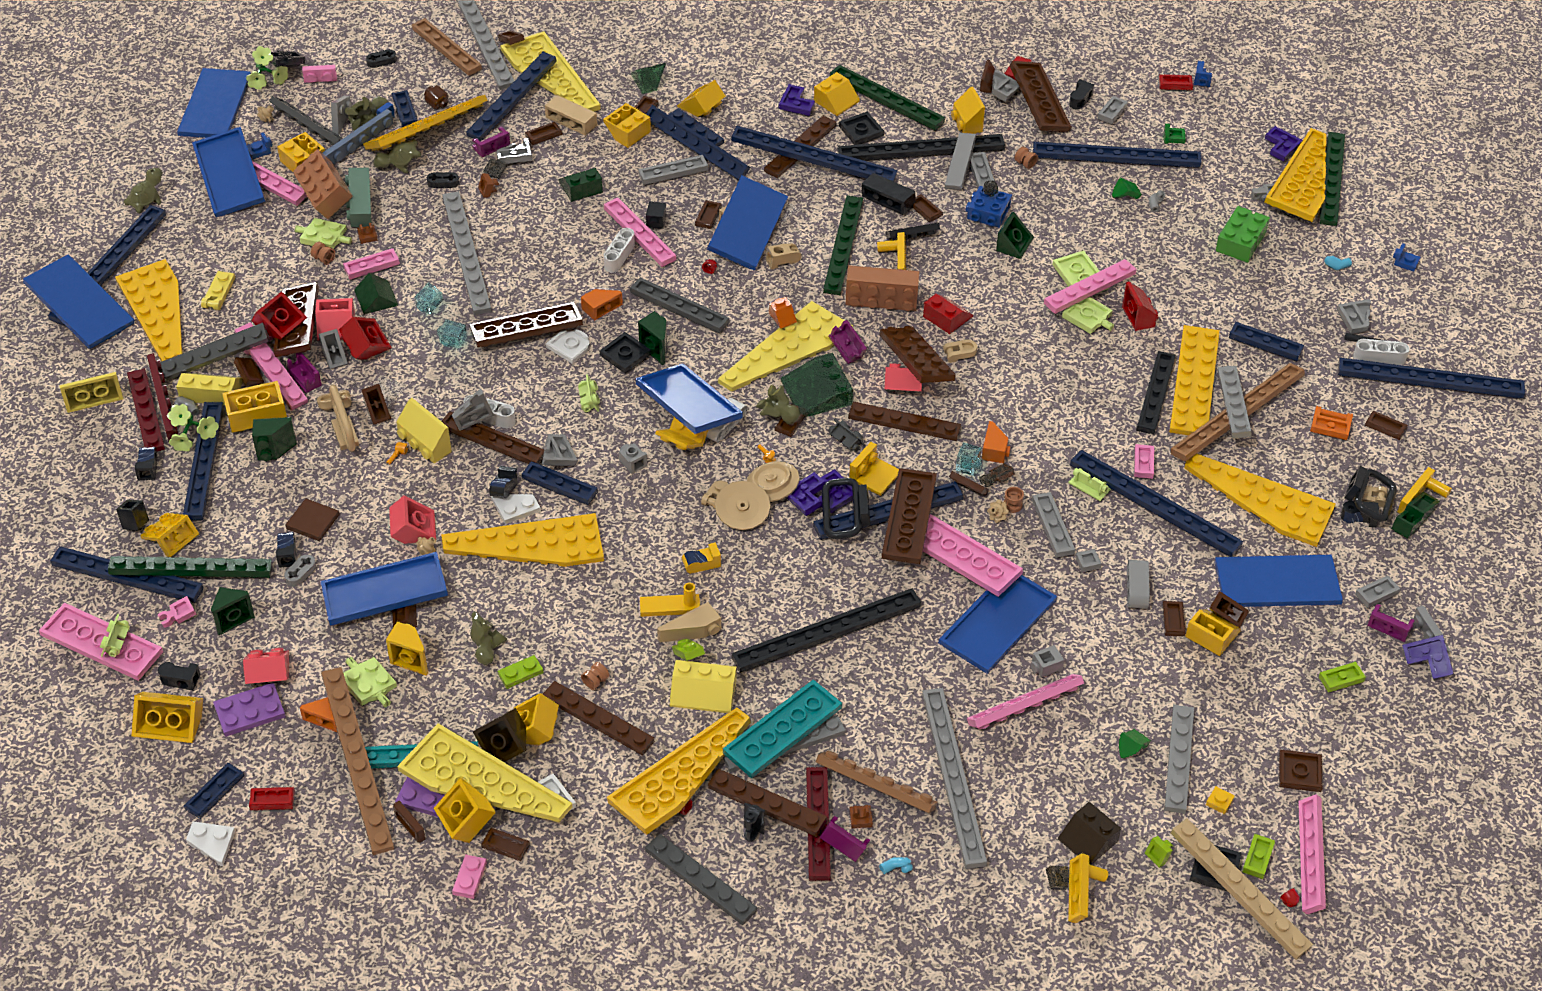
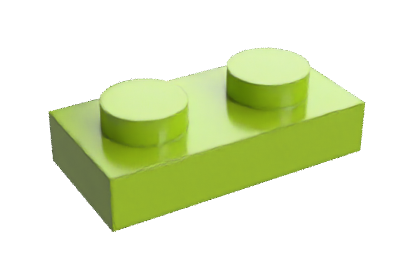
(687, 649)
(520, 671)
(1342, 677)
(1258, 856)

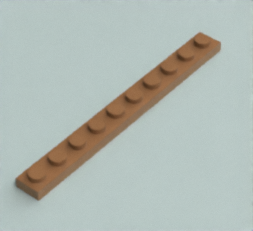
(1253, 400)
(357, 761)

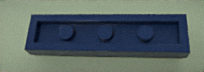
(696, 126)
(1266, 341)
(559, 483)

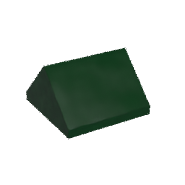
(1013, 237)
(374, 294)
(231, 609)

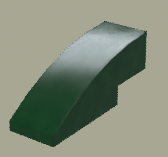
(1415, 514)

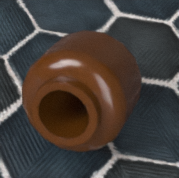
(436, 97)

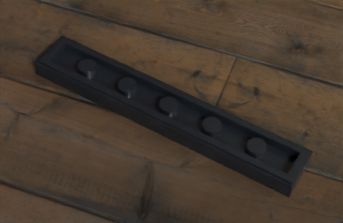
(1156, 392)

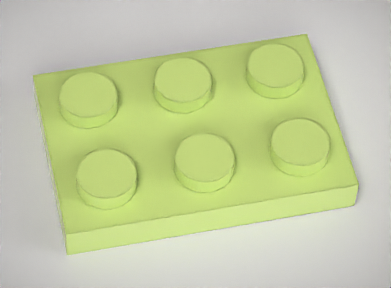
(1075, 267)

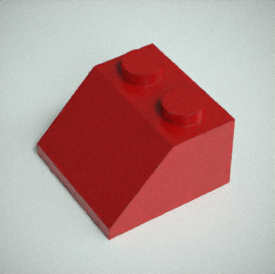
(1138, 308)
(945, 313)
(279, 316)
(364, 337)

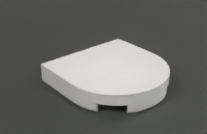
(569, 345)

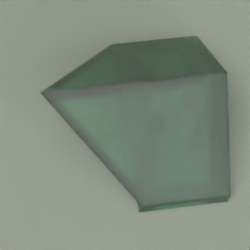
(648, 78)

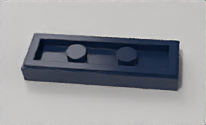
(404, 107)
(214, 790)

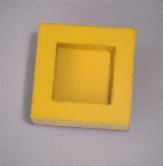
(1220, 800)

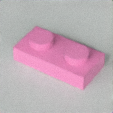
(319, 73)
(1144, 461)
(469, 876)

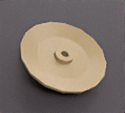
(776, 479)
(742, 505)

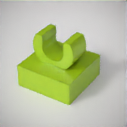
(1159, 851)

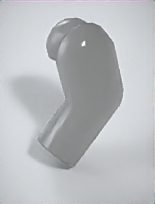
(1156, 199)
(192, 407)

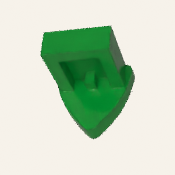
(1173, 135)
(1125, 187)
(1131, 743)

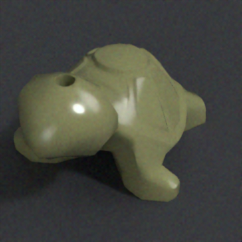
(364, 111)
(399, 156)
(145, 191)
(778, 405)
(485, 639)

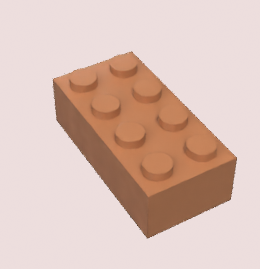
(322, 184)
(882, 288)

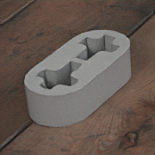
(301, 571)

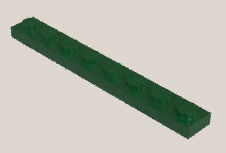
(891, 99)
(1334, 164)
(843, 245)
(190, 566)

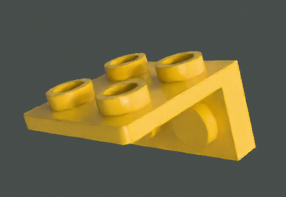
(682, 436)
(872, 471)
(171, 532)

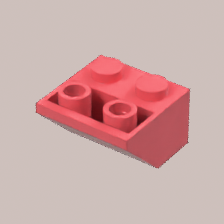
(333, 314)
(900, 379)
(266, 666)

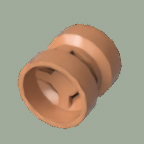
(1028, 158)
(321, 252)
(1014, 498)
(593, 677)

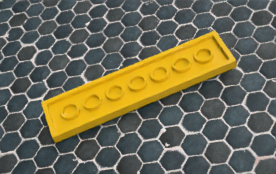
(1194, 379)

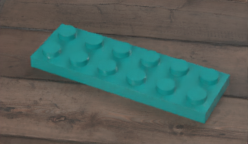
(782, 728)

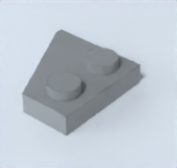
(338, 113)
(1355, 315)
(558, 451)

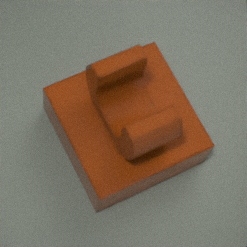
(487, 186)
(367, 233)
(860, 816)

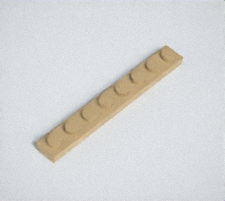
(1241, 888)

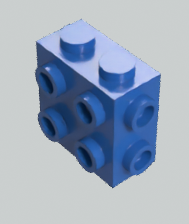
(988, 209)

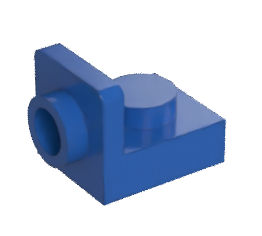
(1202, 77)
(260, 148)
(1405, 259)

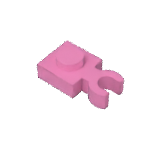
(179, 611)

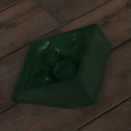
(818, 386)

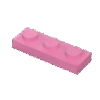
(371, 263)

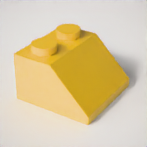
(835, 94)
(703, 99)
(969, 112)
(406, 648)
(539, 718)
(464, 811)

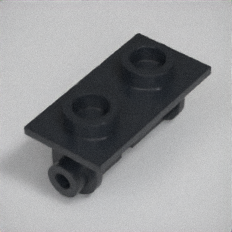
(753, 821)

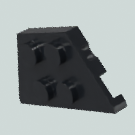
(290, 58)

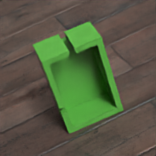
(1242, 234)

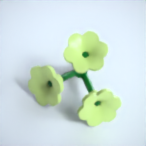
(262, 57)
(181, 416)

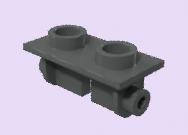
(852, 439)

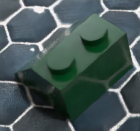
(582, 184)
(653, 334)
(273, 437)

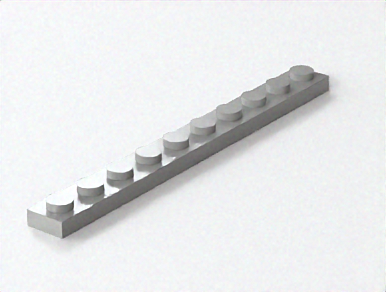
(486, 43)
(466, 253)
(954, 779)

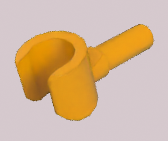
(399, 448)
(768, 455)

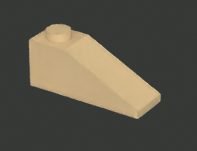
(691, 625)

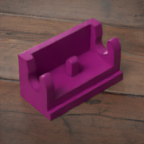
(492, 143)
(847, 342)
(304, 373)
(1389, 625)
(843, 840)

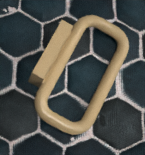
(342, 424)

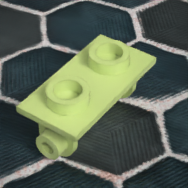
(589, 397)
(1091, 486)
(111, 643)

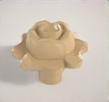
(265, 113)
(998, 511)
(426, 545)

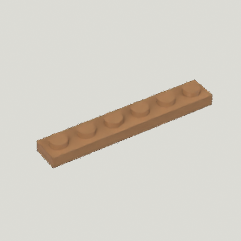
(447, 47)
(883, 784)

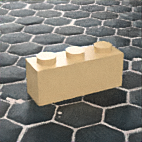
(571, 115)

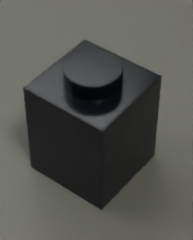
(656, 215)
(132, 515)

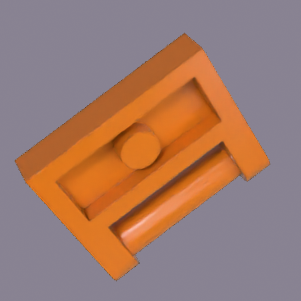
(1331, 423)

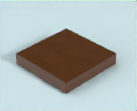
(312, 519)
(1300, 770)

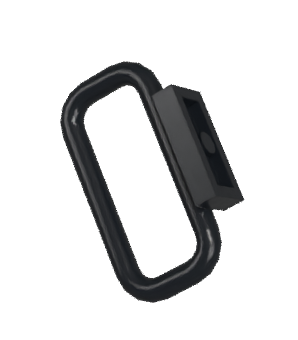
(1357, 488)
(860, 507)

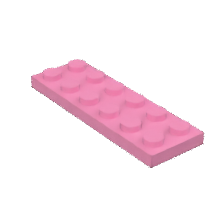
(969, 557)
(85, 633)

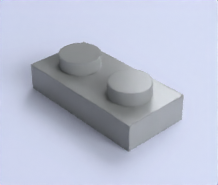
(1112, 110)
(1377, 591)

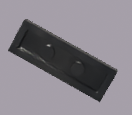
(913, 231)

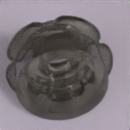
(990, 188)

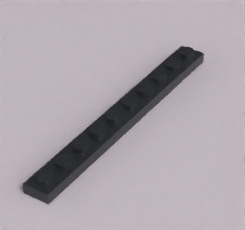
(918, 147)
(826, 630)

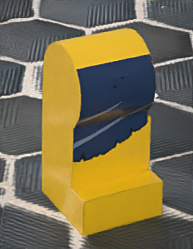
(702, 559)

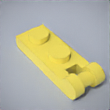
(218, 290)

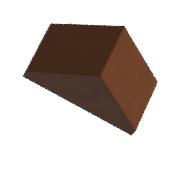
(375, 404)
(1229, 609)

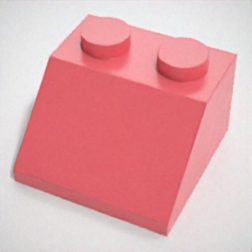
(411, 520)

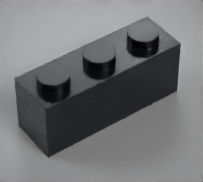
(888, 193)

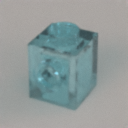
(428, 298)
(452, 334)
(969, 459)

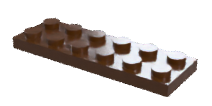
(1040, 96)
(526, 324)
(301, 337)
(917, 354)
(909, 516)

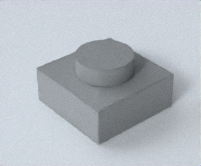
(1088, 560)

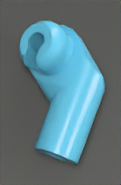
(1337, 264)
(896, 862)

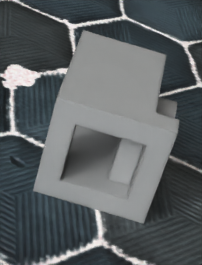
(631, 454)
(1047, 661)

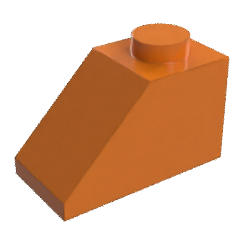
(600, 302)
(782, 312)
(995, 444)
(319, 713)

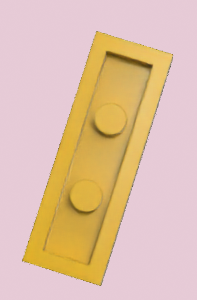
(895, 245)
(1425, 481)
(671, 603)
(1079, 876)

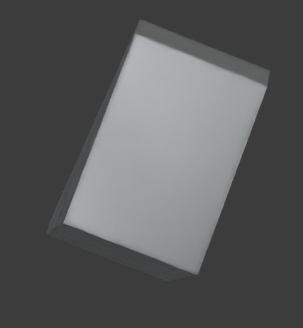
(332, 349)

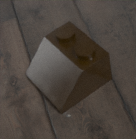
(503, 736)
(1090, 833)

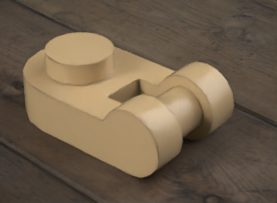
(965, 349)
(324, 401)
(715, 488)
(1380, 492)

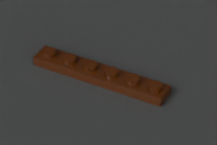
(810, 137)
(904, 421)
(497, 441)
(599, 718)
(773, 804)

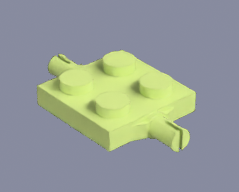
(324, 231)
(1089, 315)
(368, 681)

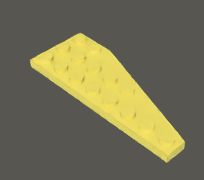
(560, 78)
(785, 347)
(446, 757)

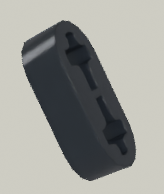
(381, 58)
(442, 180)

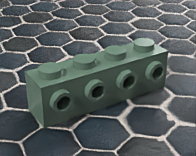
(360, 203)

